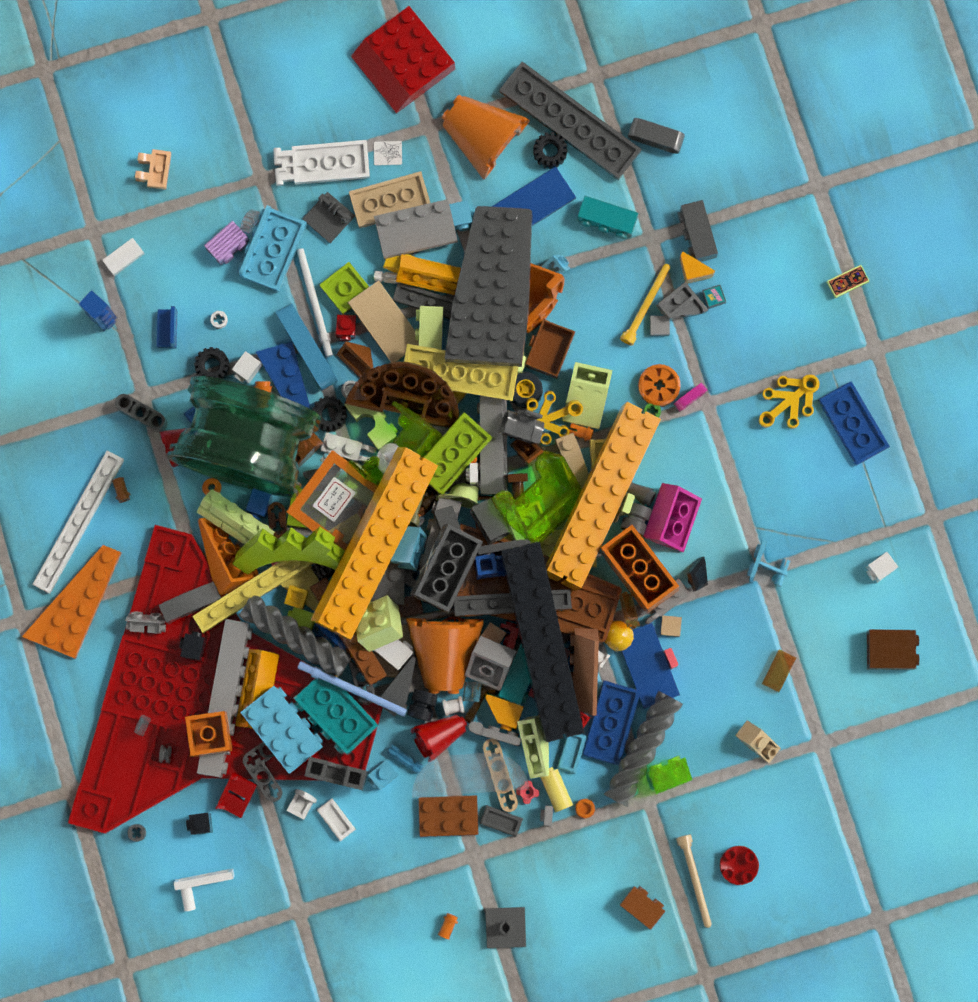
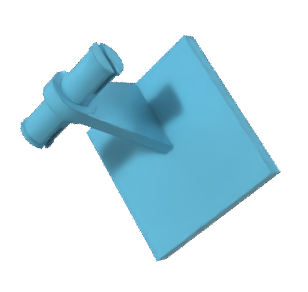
(781, 572)

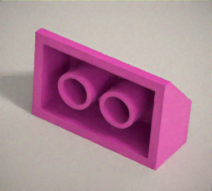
(672, 517)

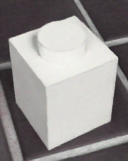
(246, 368)
(881, 567)

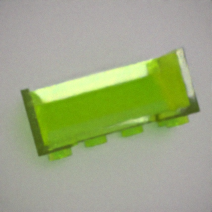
(545, 502)

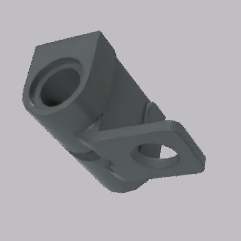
(522, 426)
(489, 521)

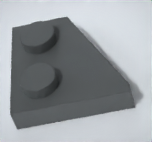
(681, 304)

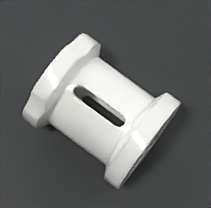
(453, 706)

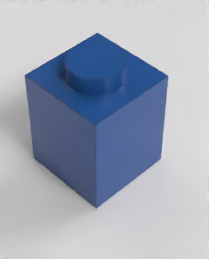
(258, 504)

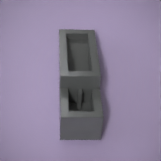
(189, 602)

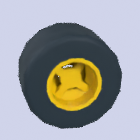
(527, 387)

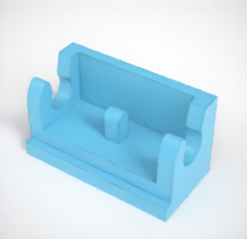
(410, 549)

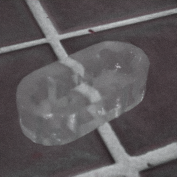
(250, 221)

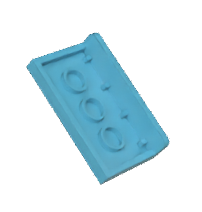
(271, 248)
(282, 729)

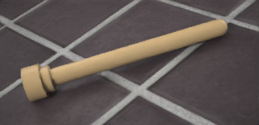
(685, 844)

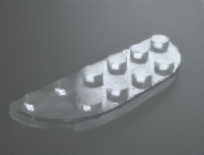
(469, 775)

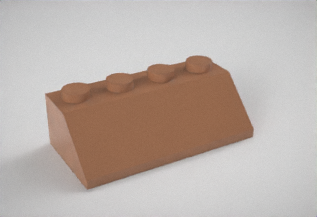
(585, 668)

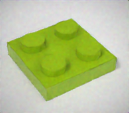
(344, 286)

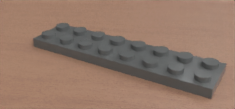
(570, 120)

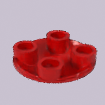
(739, 865)

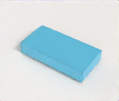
(572, 753)

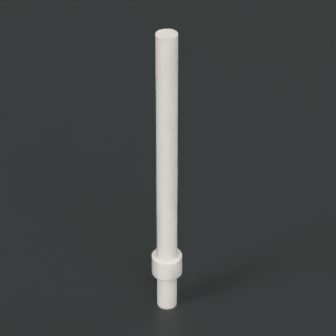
(324, 337)

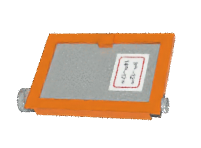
(334, 499)

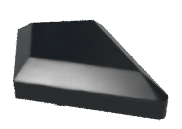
(698, 575)

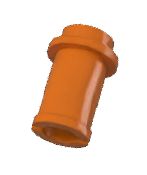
(582, 432)
(448, 925)

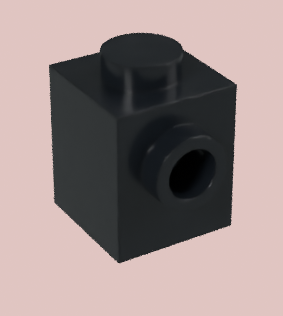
(192, 646)
(199, 823)

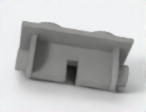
(138, 620)

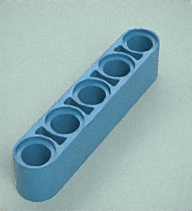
(306, 346)

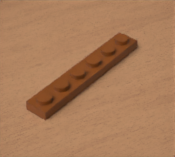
(365, 660)

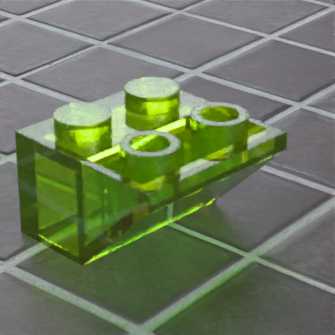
(669, 775)

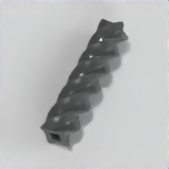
(298, 638)
(643, 748)

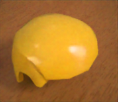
(619, 636)

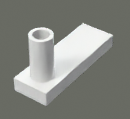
(185, 885)

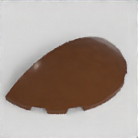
(410, 386)

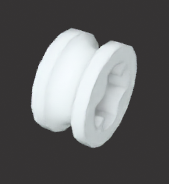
(215, 324)

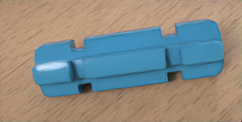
(405, 759)

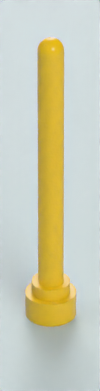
(629, 335)

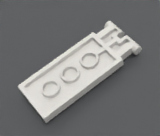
(322, 163)

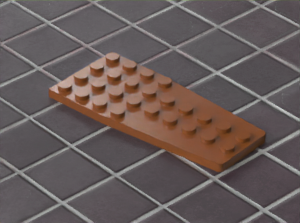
(591, 605)

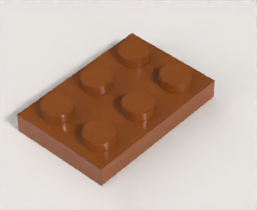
(448, 816)

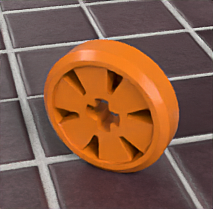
(659, 373)

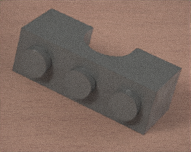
(336, 773)

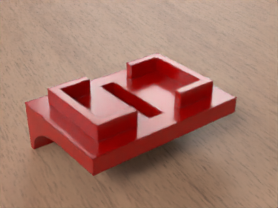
(232, 802)

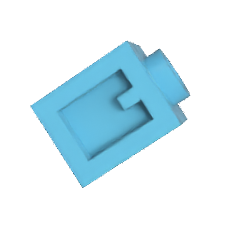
(557, 264)
(382, 775)

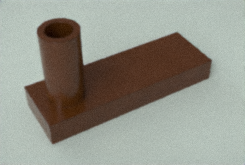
(517, 483)

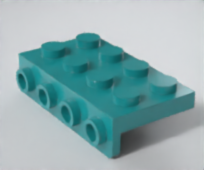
(336, 714)

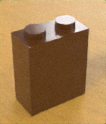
(892, 649)

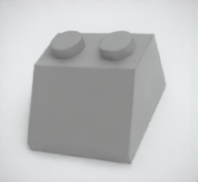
(490, 663)

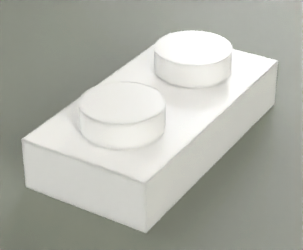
(472, 474)

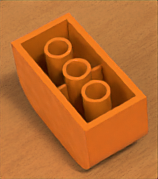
(639, 569)

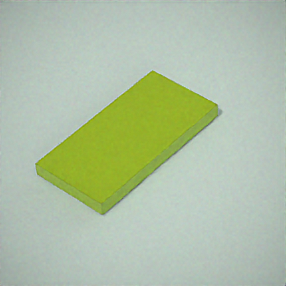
(456, 451)

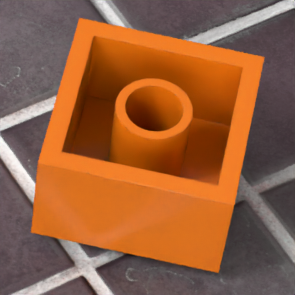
(208, 734)

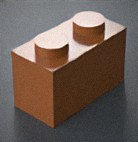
(642, 907)

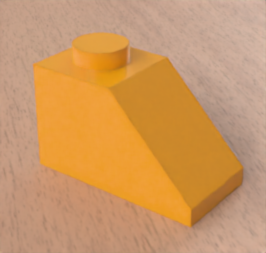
(505, 712)

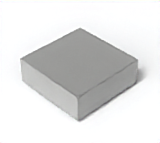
(659, 326)

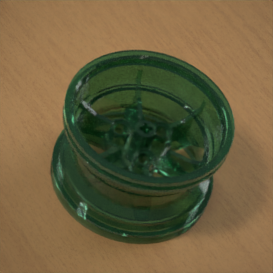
(244, 436)

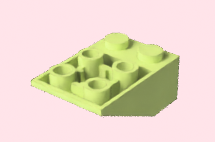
(590, 388)

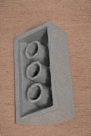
(415, 229)

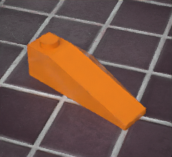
(220, 557)

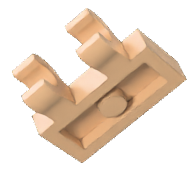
(158, 170)

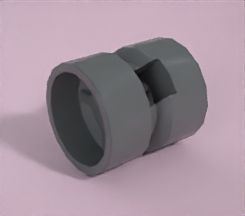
(637, 518)

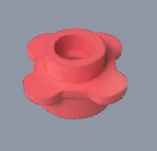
(528, 797)

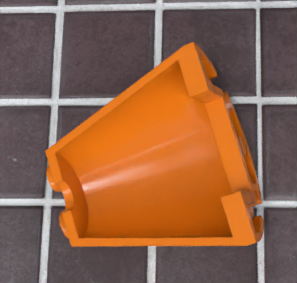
(481, 131)
(543, 294)
(443, 651)

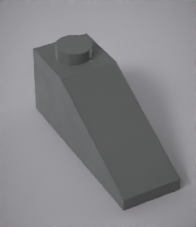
(399, 688)

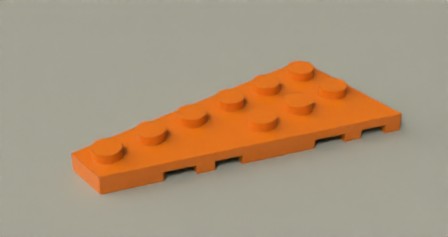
(72, 612)

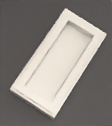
(123, 256)
(336, 819)

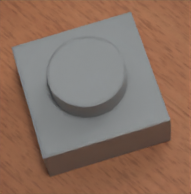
(546, 815)

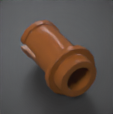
(121, 490)

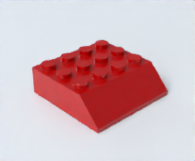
(403, 59)

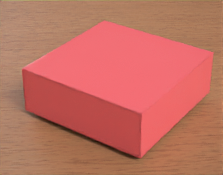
(671, 659)

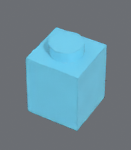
(461, 215)

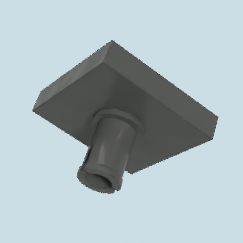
(505, 927)

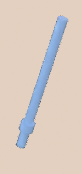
(317, 673)

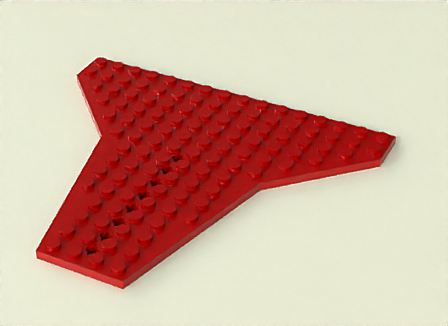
(155, 681)

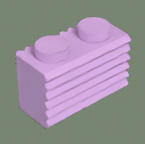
(227, 243)

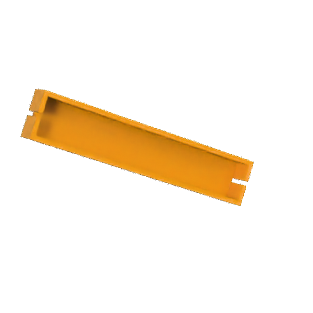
(601, 496)
(374, 542)

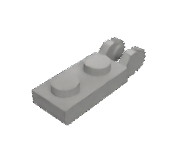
(668, 604)
(493, 733)

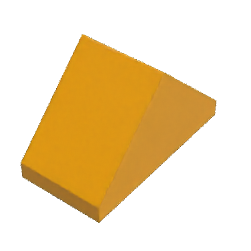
(694, 270)

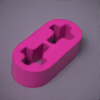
(690, 397)

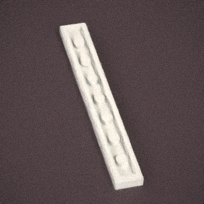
(78, 522)

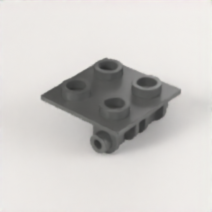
(328, 217)

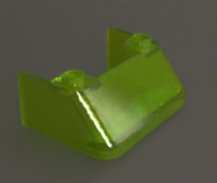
(415, 435)

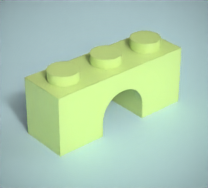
(382, 432)

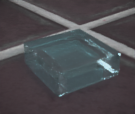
(472, 691)
(142, 725)

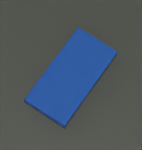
(541, 196)
(853, 423)
(649, 666)
(612, 723)

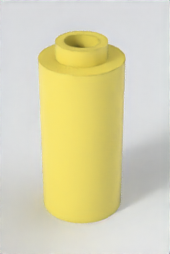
(556, 790)

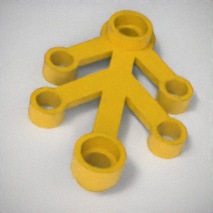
(791, 398)
(547, 418)

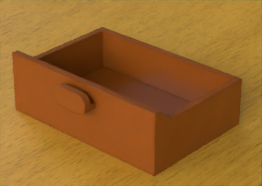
(549, 348)

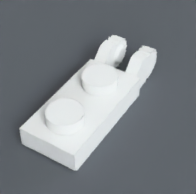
(346, 447)

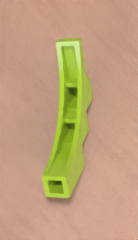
(291, 546)

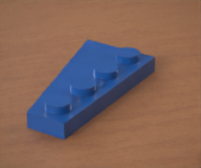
(285, 372)

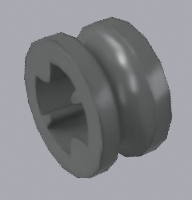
(165, 754)
(131, 833)

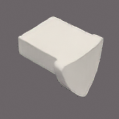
(301, 803)

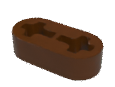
(282, 518)

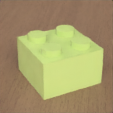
(379, 624)

